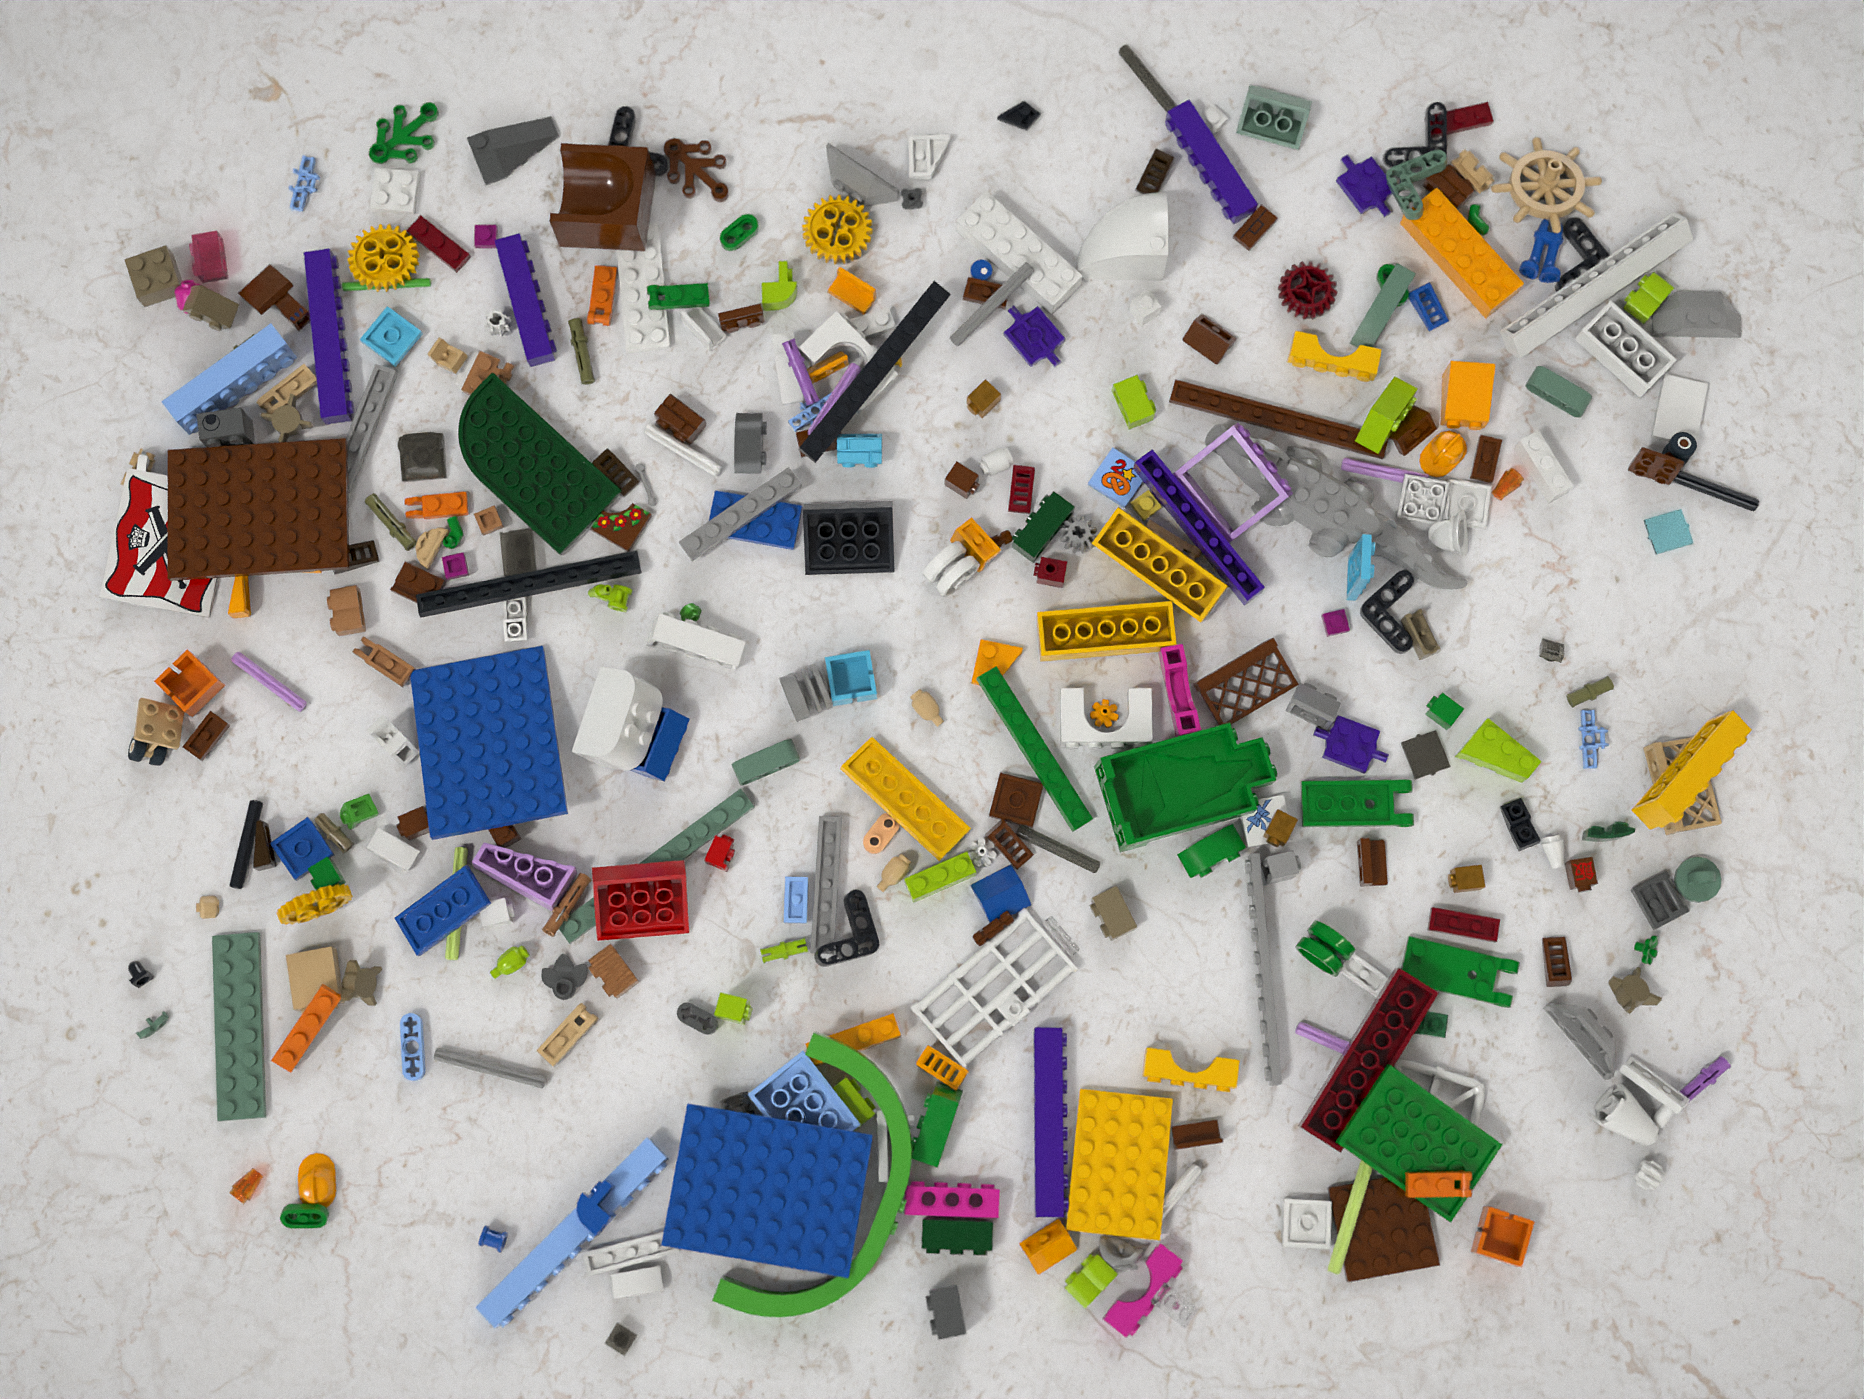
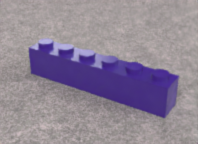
(1211, 162)
(525, 300)

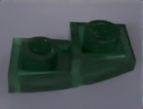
(1614, 832)
(1433, 1025)

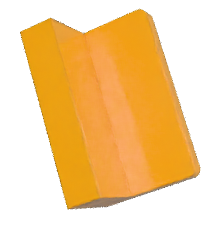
(852, 291)
(976, 542)
(1048, 1246)

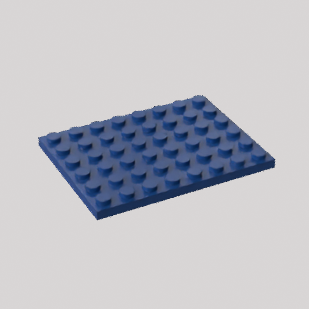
(488, 743)
(767, 1190)

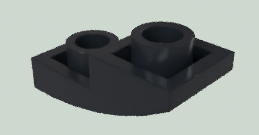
(1519, 824)

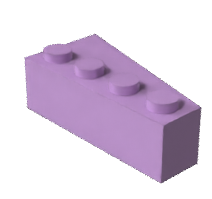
(530, 876)

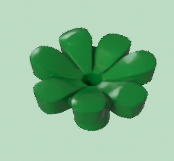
(1647, 949)

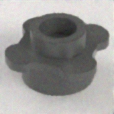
(911, 204)

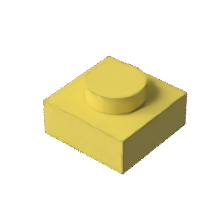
(1145, 505)

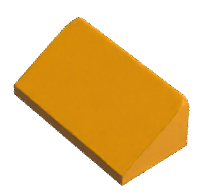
(828, 366)

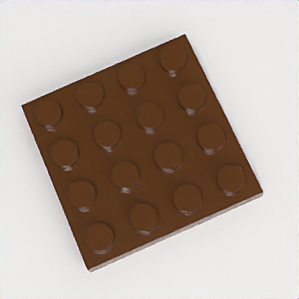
(1389, 1234)

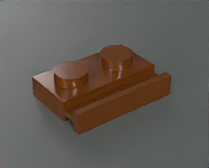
(742, 317)
(415, 581)

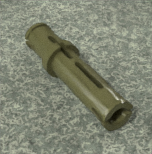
(580, 342)
(375, 504)

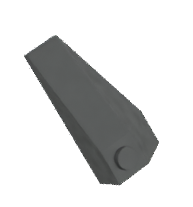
(507, 147)

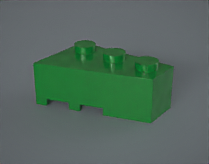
(935, 1124)

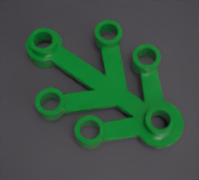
(402, 136)

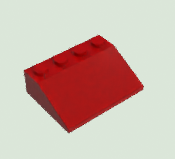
(640, 900)

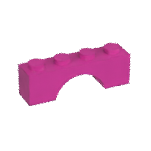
(1178, 692)
(1125, 1315)

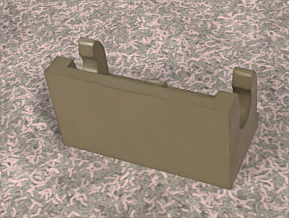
(1422, 637)

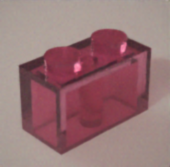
(209, 257)

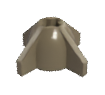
(287, 420)
(359, 983)
(1632, 991)

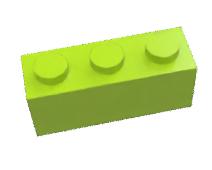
(940, 877)

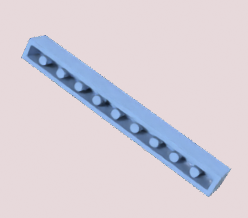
(568, 1237)

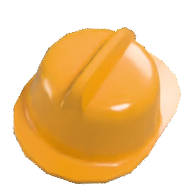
(1442, 454)
(317, 1180)

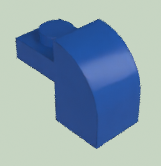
(590, 1212)

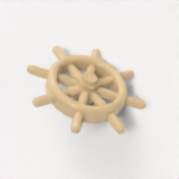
(1546, 184)

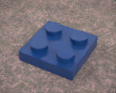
(301, 848)

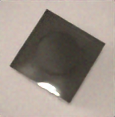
(1551, 650)
(621, 1339)

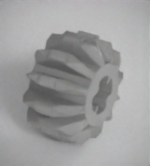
(1072, 539)

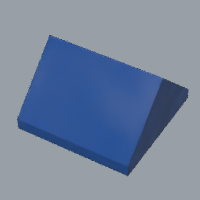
(1001, 893)

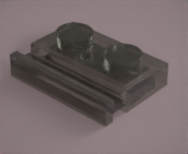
(518, 551)

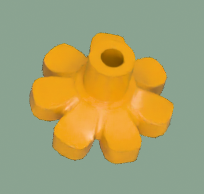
(1104, 717)

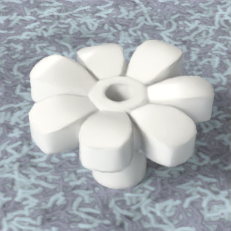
(982, 857)

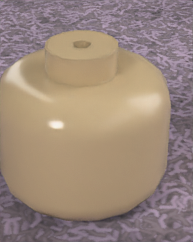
(208, 907)

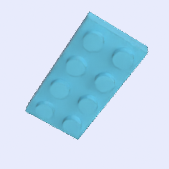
(1360, 567)

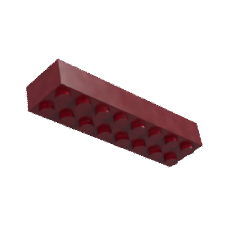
(1374, 1045)

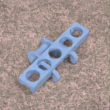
(304, 171)
(806, 412)
(1592, 746)

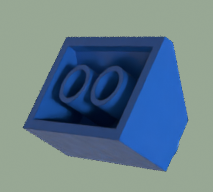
(664, 745)

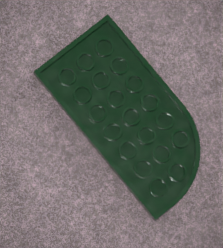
(531, 465)

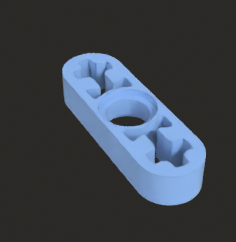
(404, 1041)

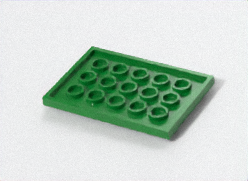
(1413, 1131)

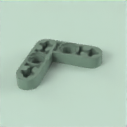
(1408, 177)

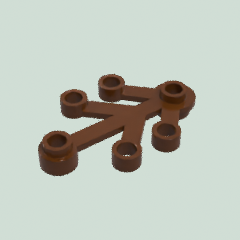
(694, 166)

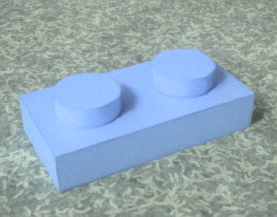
(796, 900)

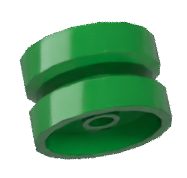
(1325, 948)

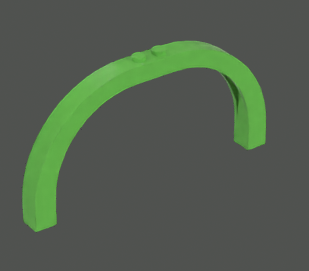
(793, 1303)

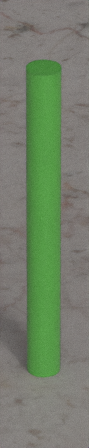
(420, 282)

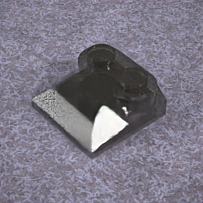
(422, 456)

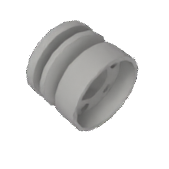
(806, 692)

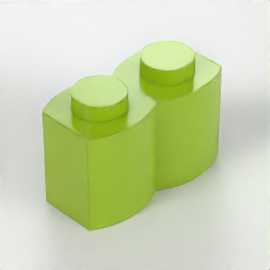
(1648, 298)
(1089, 1280)

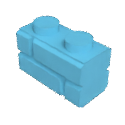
(859, 449)

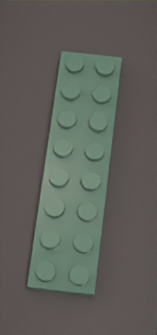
(238, 1027)

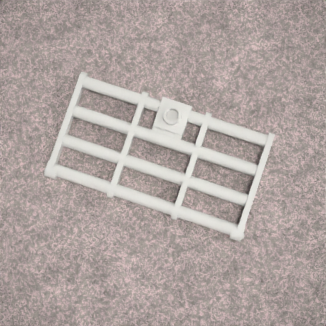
(1006, 1001)

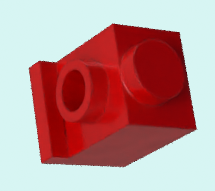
(720, 852)

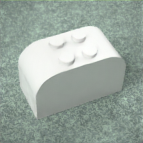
(618, 720)

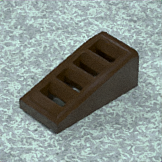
(1157, 160)
(603, 458)
(354, 564)
(263, 851)

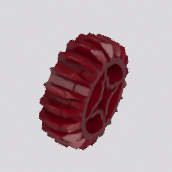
(1323, 284)

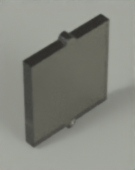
(1425, 754)

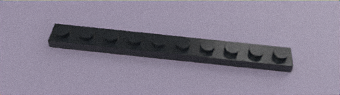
(874, 372)
(528, 584)

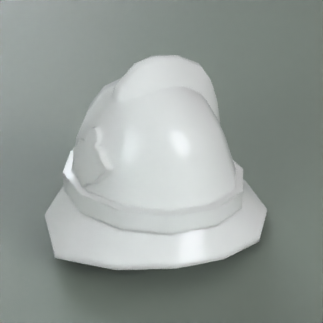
(1451, 534)

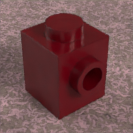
(1050, 572)

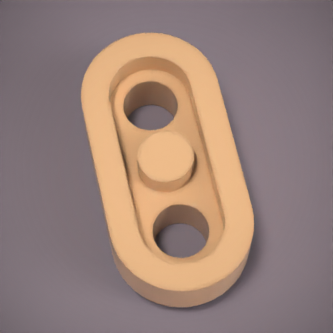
(880, 832)

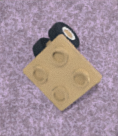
(156, 729)

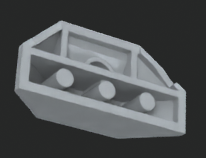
(857, 180)
(1697, 316)
(1587, 1035)

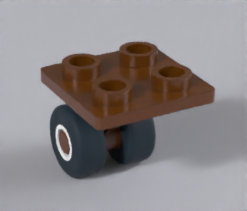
(1666, 465)

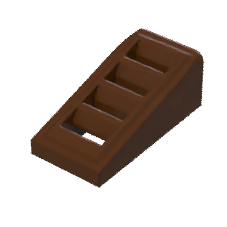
(1015, 839)
(1556, 981)

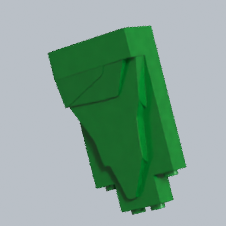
(1182, 784)

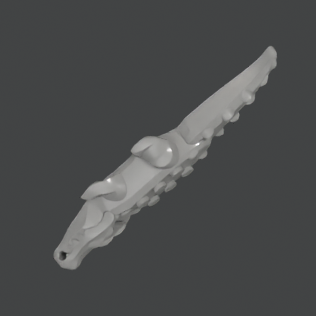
(1328, 507)

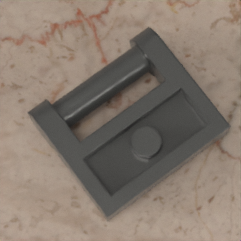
(1654, 904)

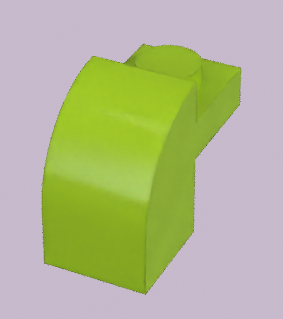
(782, 293)

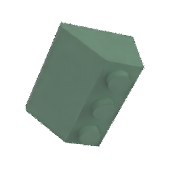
(1274, 117)

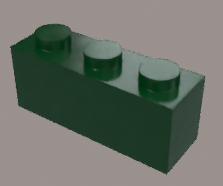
(1042, 526)
(957, 1236)

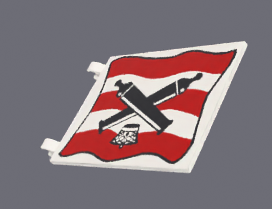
(139, 551)

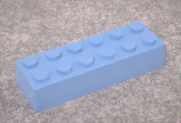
(230, 378)

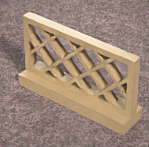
(1657, 764)

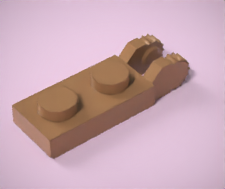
(386, 662)

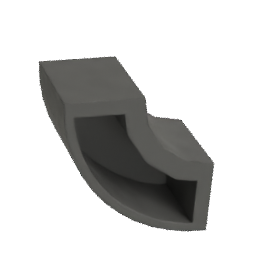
(749, 442)

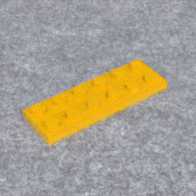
(905, 798)

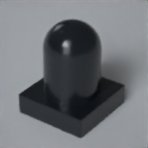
(139, 974)

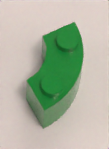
(1211, 851)

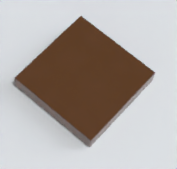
(265, 289)
(1016, 800)

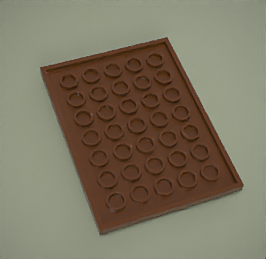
(258, 509)

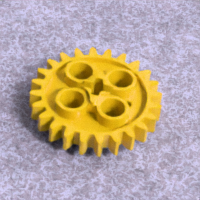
(855, 234)
(384, 275)
(327, 901)

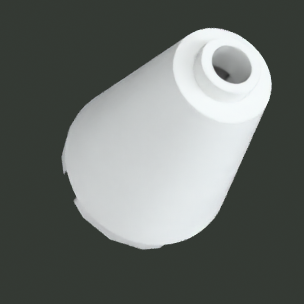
(1625, 1116)

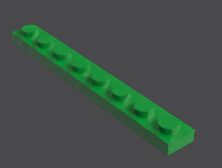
(1034, 749)

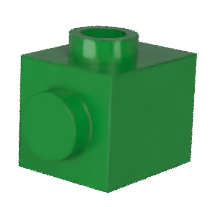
(1443, 710)
(325, 874)

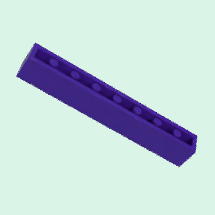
(328, 336)
(1198, 527)
(1048, 1122)

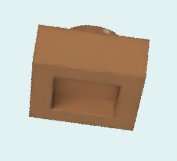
(488, 520)

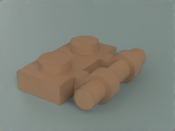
(482, 368)

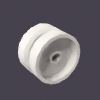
(951, 569)

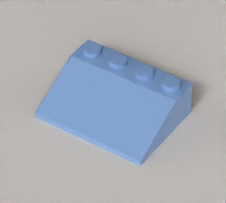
(803, 1096)

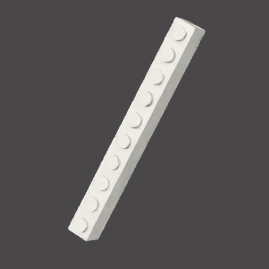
(1596, 285)

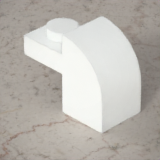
(393, 741)

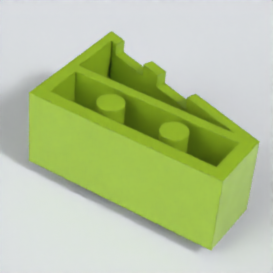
(1387, 414)
(1499, 752)

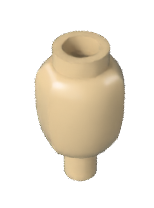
(926, 707)
(894, 872)

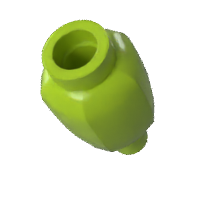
(510, 961)

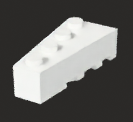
(696, 641)

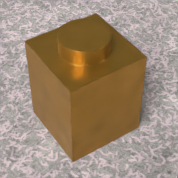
(983, 399)
(1280, 828)
(1466, 878)

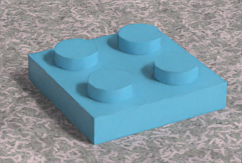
(391, 336)

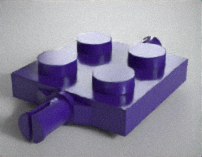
(1365, 185)
(1034, 336)
(1351, 744)

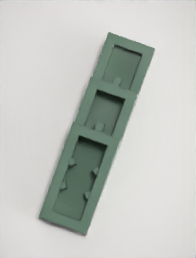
(1383, 307)

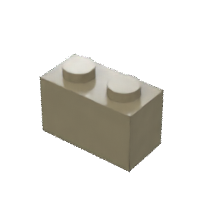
(210, 307)
(1113, 914)

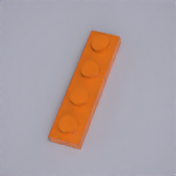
(306, 1028)

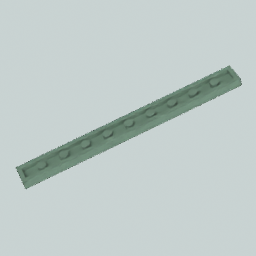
(675, 850)

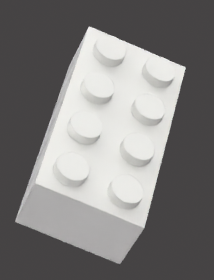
(1625, 349)

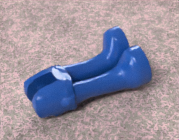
(1542, 237)

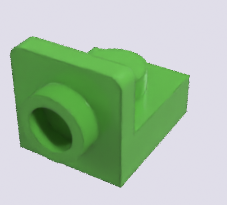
(358, 811)

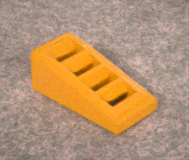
(240, 598)
(925, 1056)

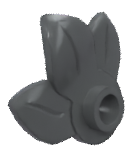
(564, 973)

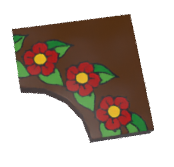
(622, 527)

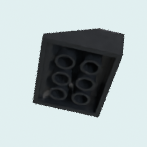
(848, 538)

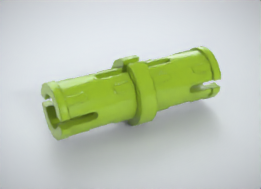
(784, 950)

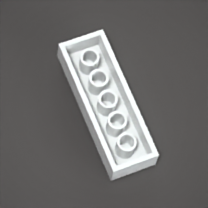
(1011, 244)

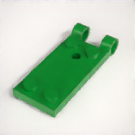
(1345, 803)
(1447, 970)

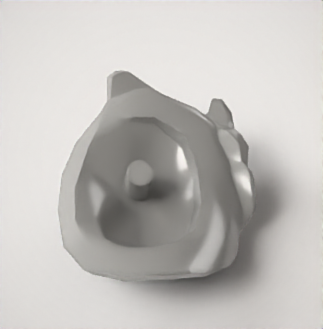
(1119, 1253)

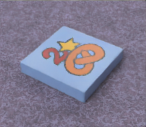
(1116, 478)

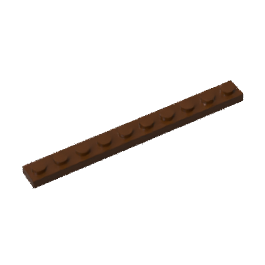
(1270, 417)

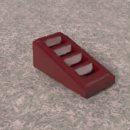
(1021, 470)

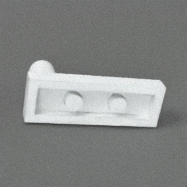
(1672, 1099)
(881, 1137)

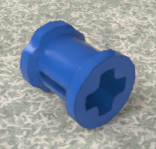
(493, 1239)

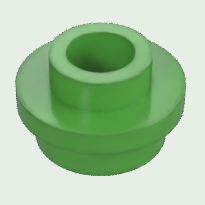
(690, 612)

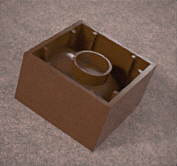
(604, 197)

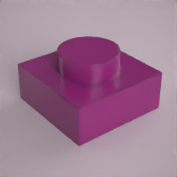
(484, 236)
(455, 566)
(1335, 622)

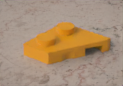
(994, 654)

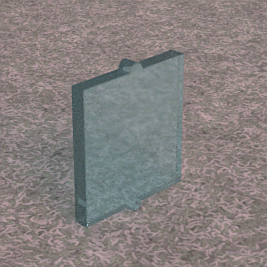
(1668, 531)

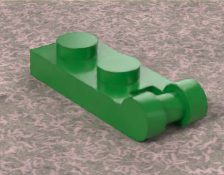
(678, 296)

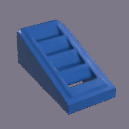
(1421, 310)

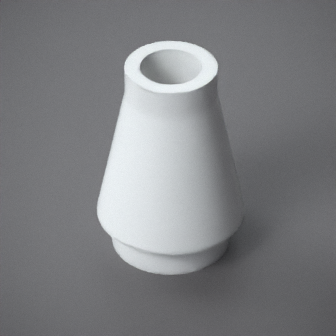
(1554, 850)

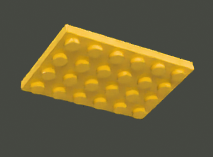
(1119, 1164)

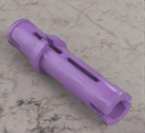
(800, 371)
(1705, 1078)

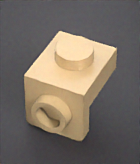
(447, 356)

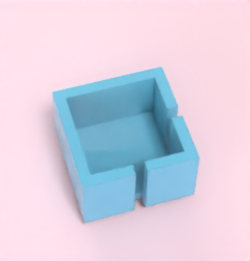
(850, 677)

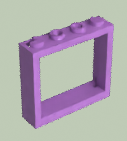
(1267, 468)

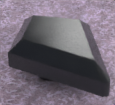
(1020, 116)

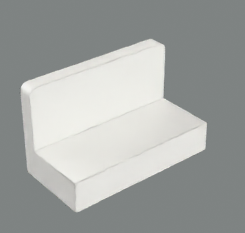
(703, 328)

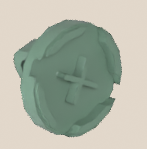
(1697, 879)

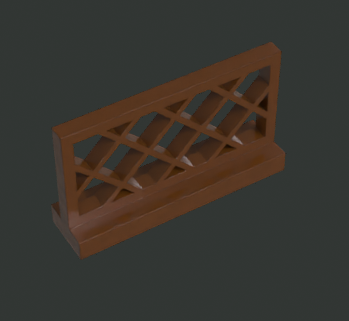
(1240, 664)

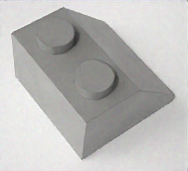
(1313, 706)

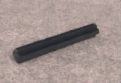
(1717, 491)
(246, 844)

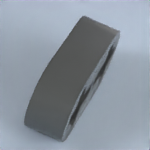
(700, 1013)

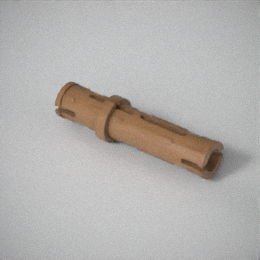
(552, 925)

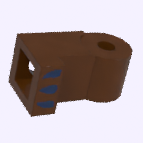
(293, 311)

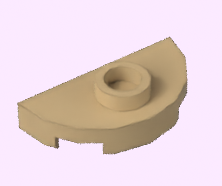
(429, 545)

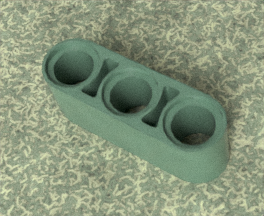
(1558, 391)
(765, 762)

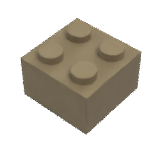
(154, 275)

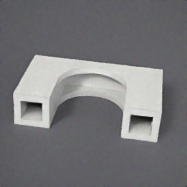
(838, 332)
(1077, 732)

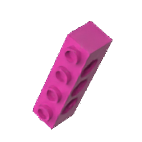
(988, 1208)

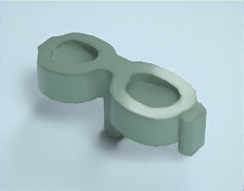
(158, 1023)

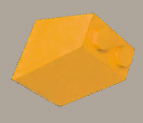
(1466, 394)

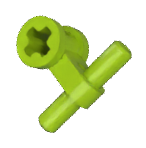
(615, 596)

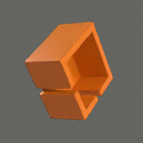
(193, 686)
(1502, 1237)

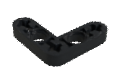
(628, 130)
(1428, 140)
(1588, 262)
(1381, 607)
(859, 935)

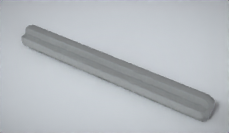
(992, 304)
(489, 1068)

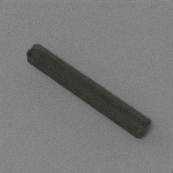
(1147, 78)
(1058, 848)

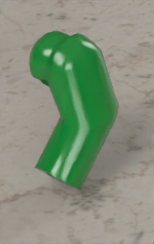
(1474, 219)
(455, 535)

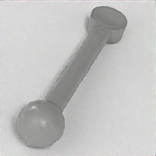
(640, 469)

